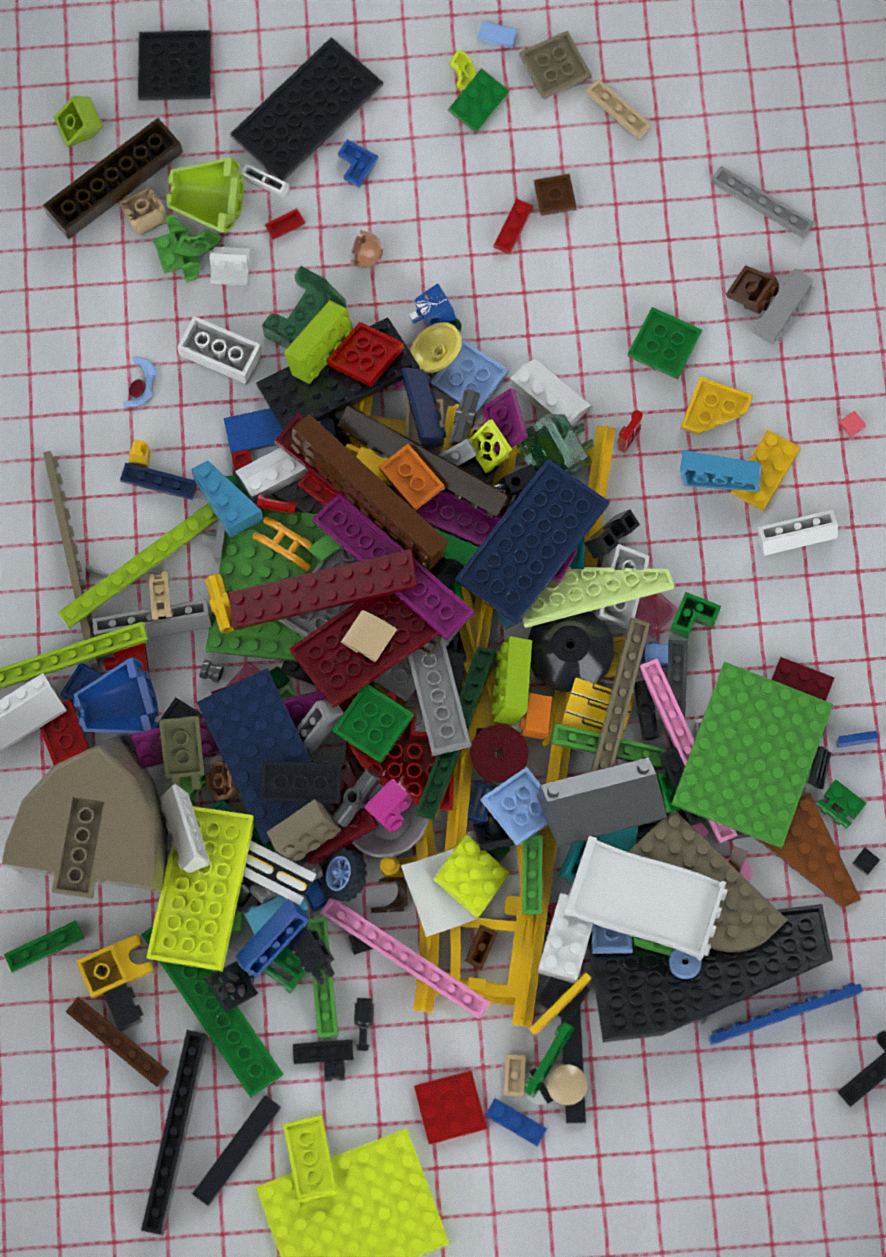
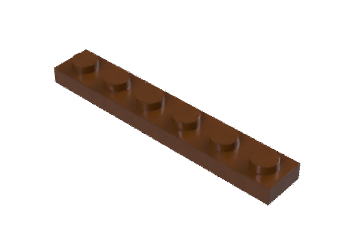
(117, 1041)

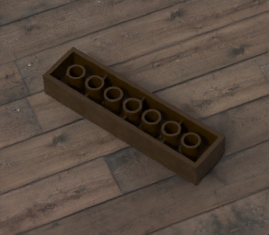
(113, 178)

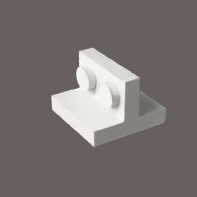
(230, 265)

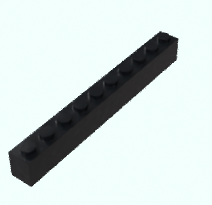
(175, 1133)

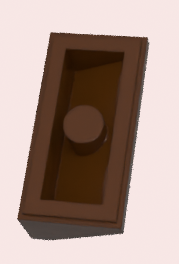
(481, 946)

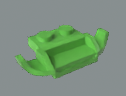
(172, 261)

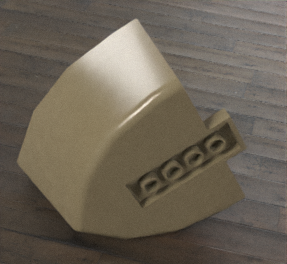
(92, 824)

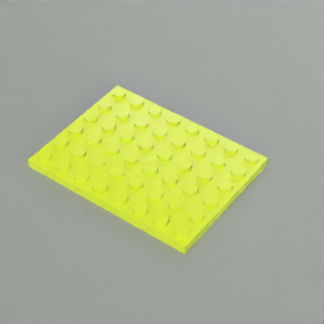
(378, 1208)

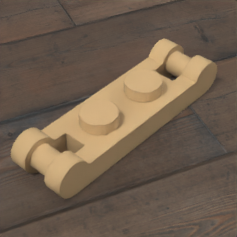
(160, 595)

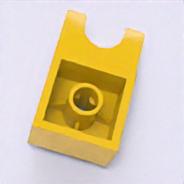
(117, 962)

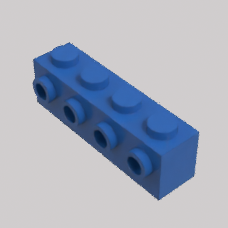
(272, 938)

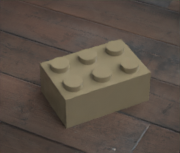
(303, 831)

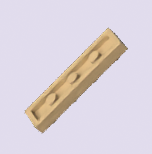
(618, 108)

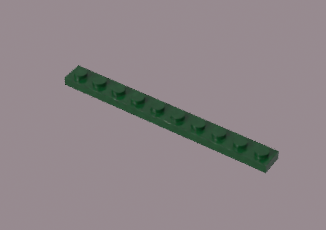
(446, 762)

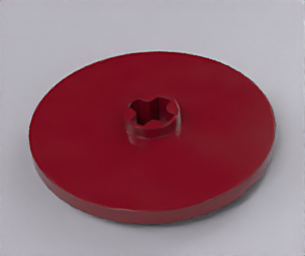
(491, 740)

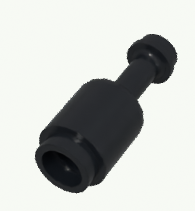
(363, 1018)

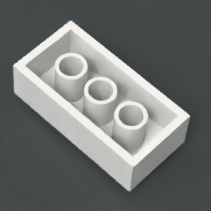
(219, 350)
(565, 944)

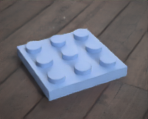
(470, 371)
(516, 806)

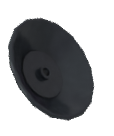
(559, 665)

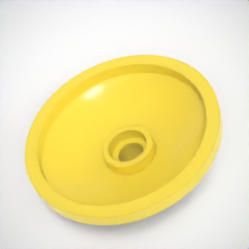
(436, 347)

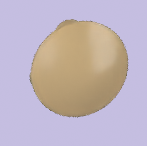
(567, 1084)

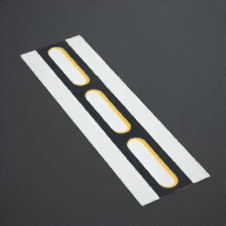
(277, 873)

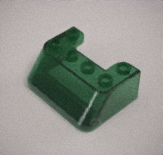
(316, 296)

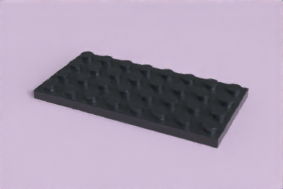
(306, 109)
(331, 388)

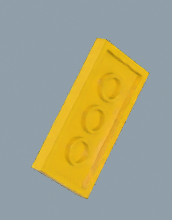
(776, 457)

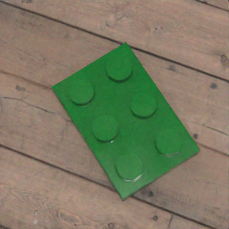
(478, 100)

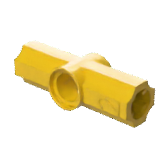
(219, 602)

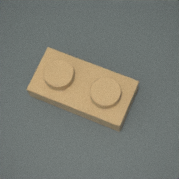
(514, 1075)

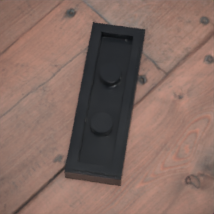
(323, 1052)

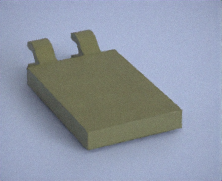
(182, 749)

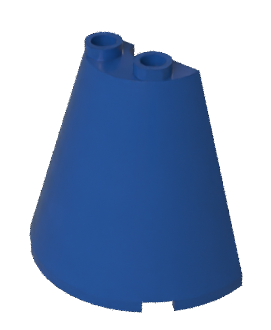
(119, 701)

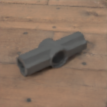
(465, 416)
(349, 806)

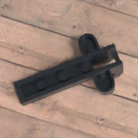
(867, 1078)

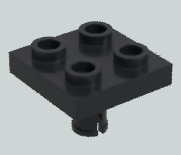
(491, 834)

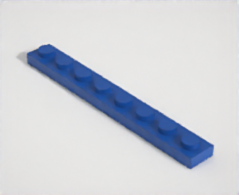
(793, 1009)

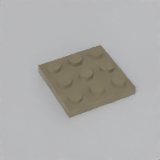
(555, 65)

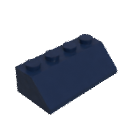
(423, 408)

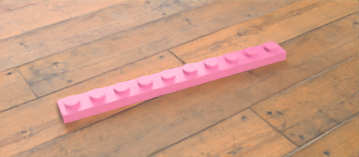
(676, 726)
(406, 958)

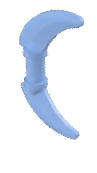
(150, 373)

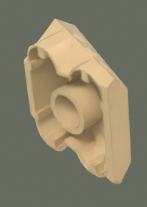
(143, 210)

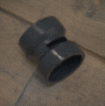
(334, 1071)

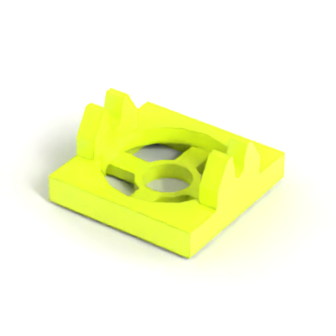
(481, 436)

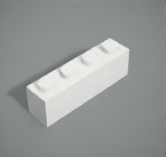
(798, 532)

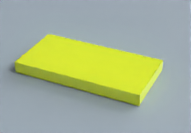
(310, 1158)

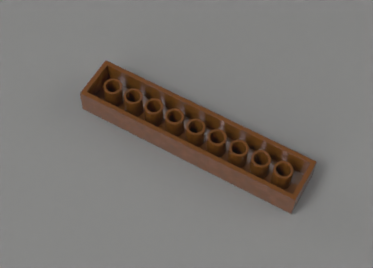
(368, 492)

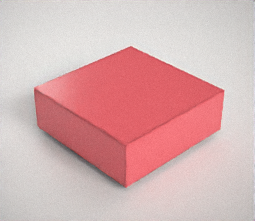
(852, 424)

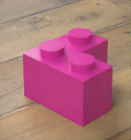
(388, 805)

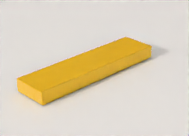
(559, 1005)

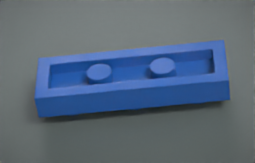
(515, 1122)

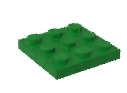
(664, 343)
(373, 723)

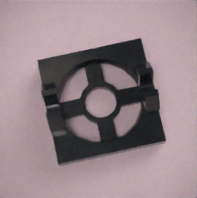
(220, 991)

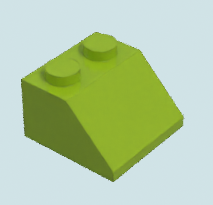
(78, 120)

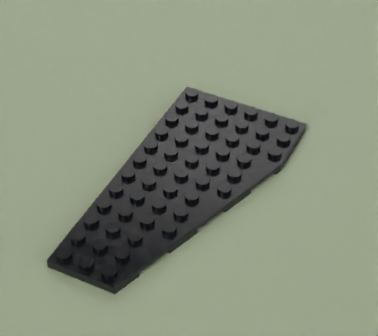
(645, 999)

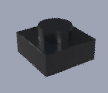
(866, 861)

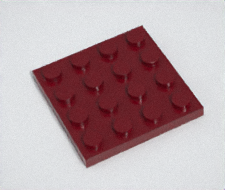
(359, 826)

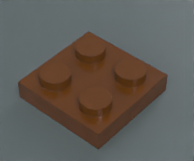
(555, 194)

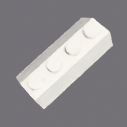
(548, 392)
(270, 474)
(619, 559)
(28, 710)
(184, 829)

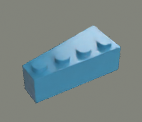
(719, 472)
(228, 503)

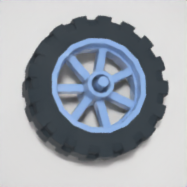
(335, 873)

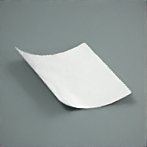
(434, 905)

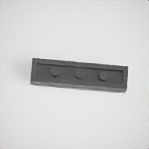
(678, 671)

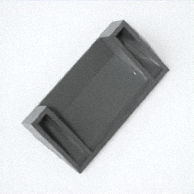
(602, 801)

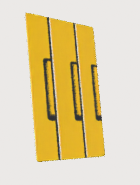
(588, 707)

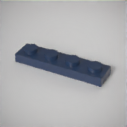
(158, 481)

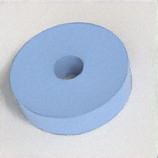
(682, 970)

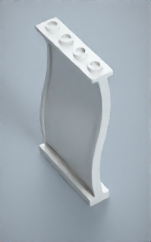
(646, 898)

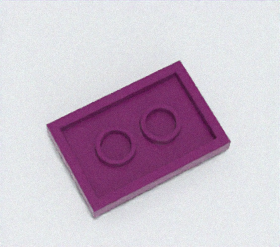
(508, 418)

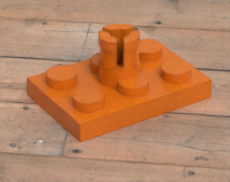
(411, 477)

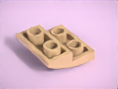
(369, 635)

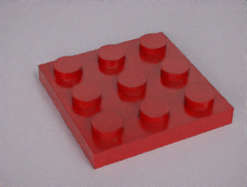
(365, 354)
(450, 1107)

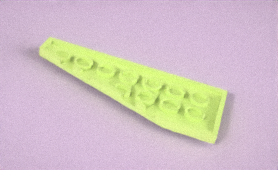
(594, 589)

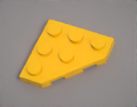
(714, 406)

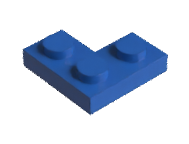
(361, 162)

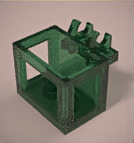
(558, 441)

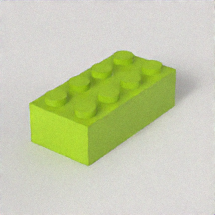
(318, 341)
(511, 680)

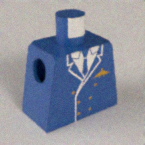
(432, 307)

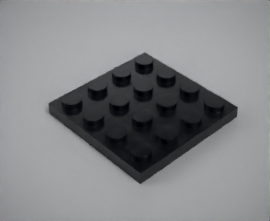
(174, 65)

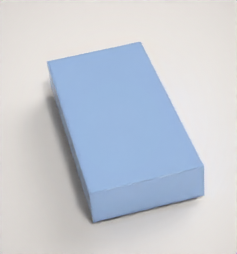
(497, 34)

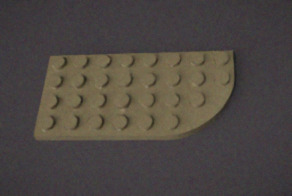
(745, 915)

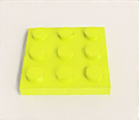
(471, 876)

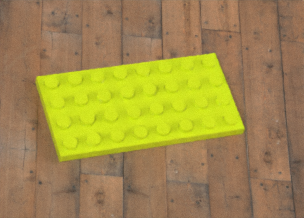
(200, 906)

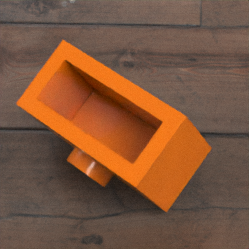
(537, 718)

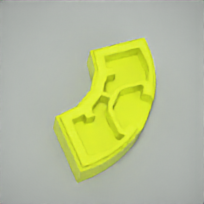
(464, 68)

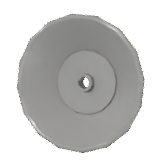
(386, 844)

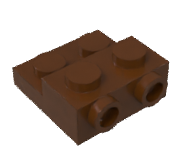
(753, 289)

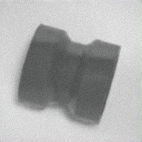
(211, 671)

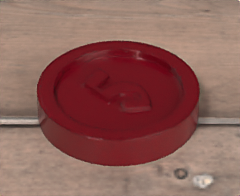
(137, 388)

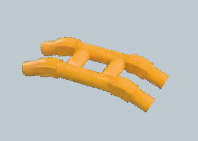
(274, 544)

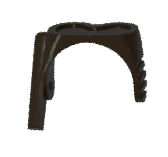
(401, 899)

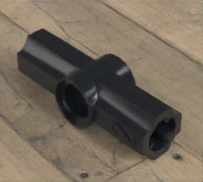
(647, 721)

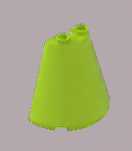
(208, 192)

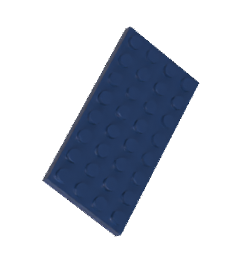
(532, 541)
(254, 727)

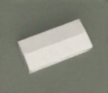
(265, 179)

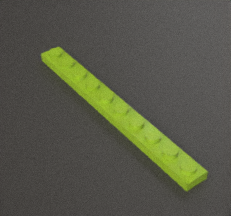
(138, 566)
(73, 654)

